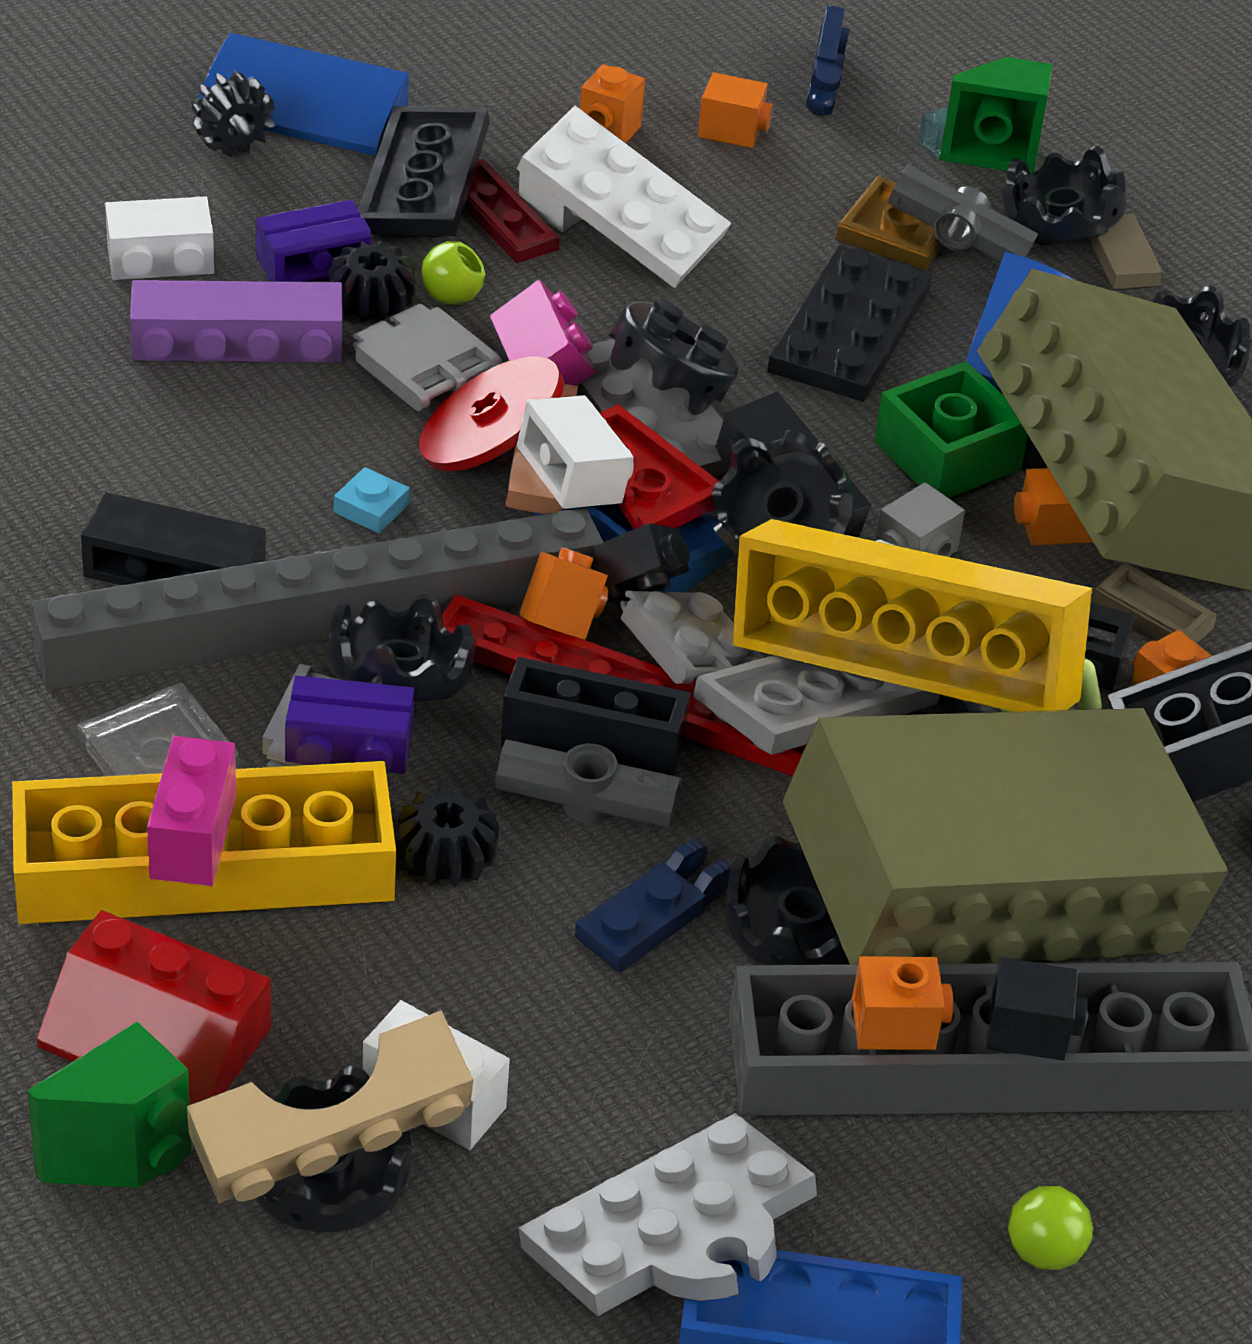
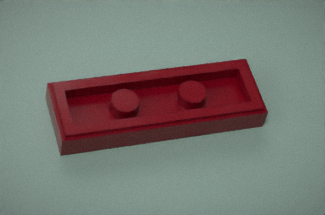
(508, 216)

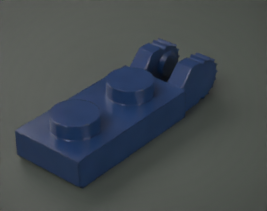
(828, 62)
(653, 907)

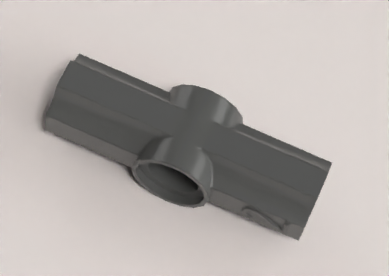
(960, 216)
(588, 783)

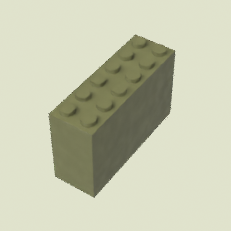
(1130, 425)
(1002, 836)

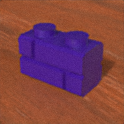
(305, 241)
(348, 723)

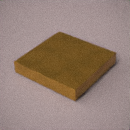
(887, 230)

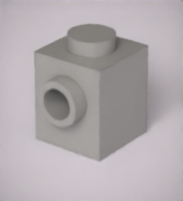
(922, 522)

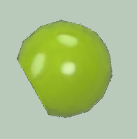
(452, 273)
(1050, 1228)

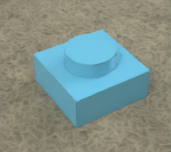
(371, 500)

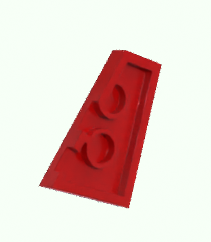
(664, 482)

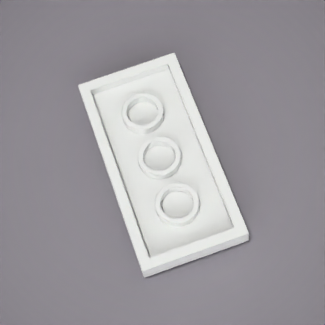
(624, 196)

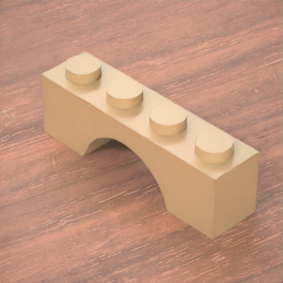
(255, 1141)

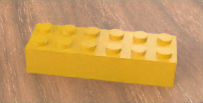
(911, 617)
(289, 843)

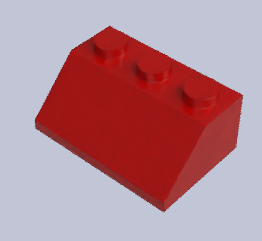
(188, 999)

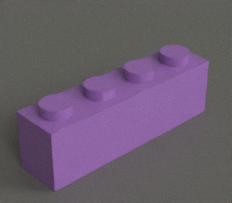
(236, 321)

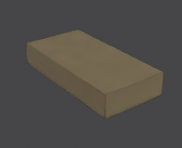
(1127, 256)
(1155, 605)

